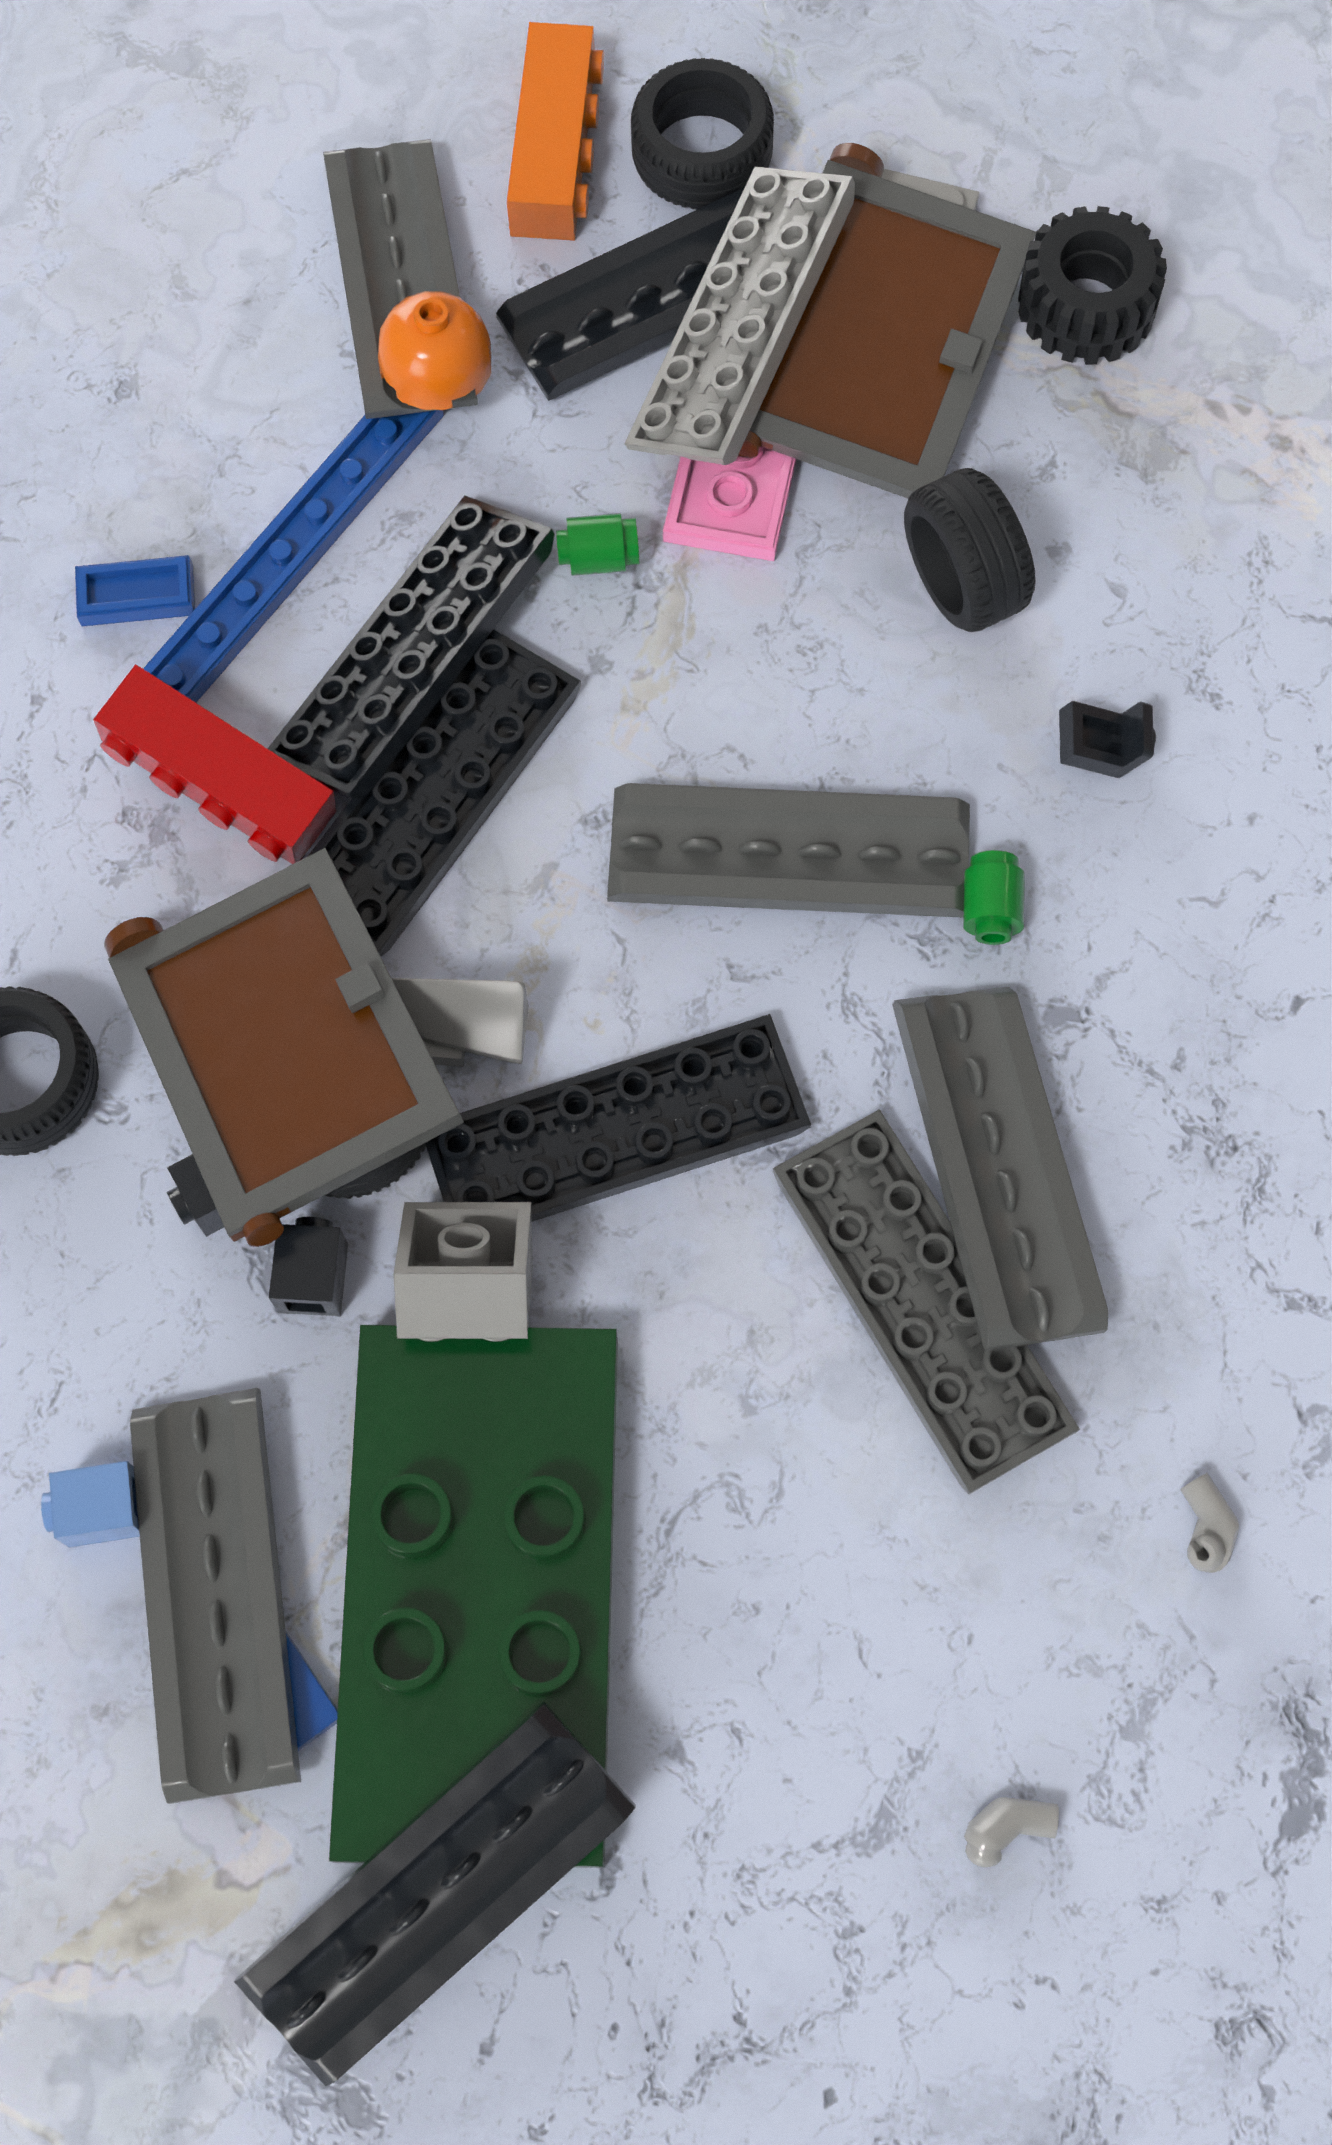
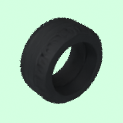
(692, 90)
(969, 549)
(74, 1085)

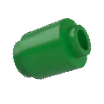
(598, 544)
(994, 897)

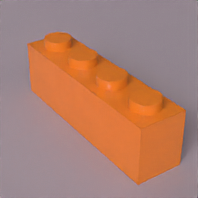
(552, 131)

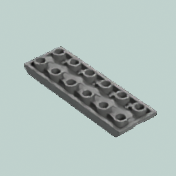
(389, 248)
(789, 850)
(1001, 1168)
(909, 1290)
(213, 1597)

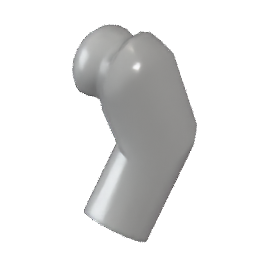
(1215, 1528)
(1002, 1822)

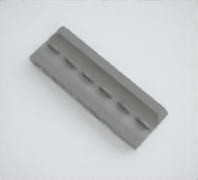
(743, 315)

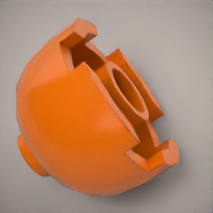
(434, 350)

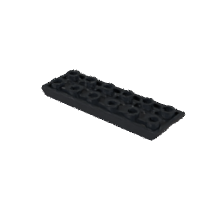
(615, 302)
(413, 647)
(445, 783)
(625, 1123)
(435, 1894)

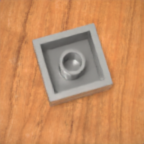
(464, 1271)

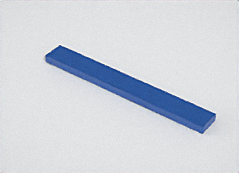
(287, 551)

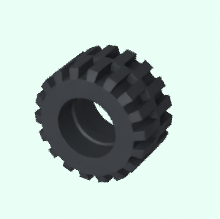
(1097, 249)

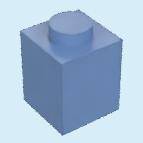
(91, 1504)

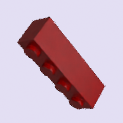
(214, 766)

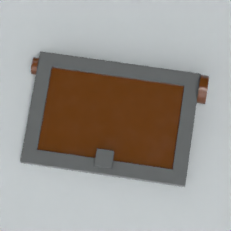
(892, 334)
(280, 1044)

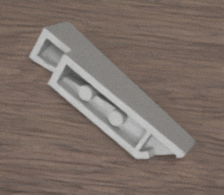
(467, 1017)

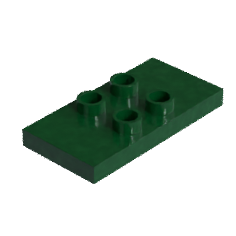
(471, 1563)

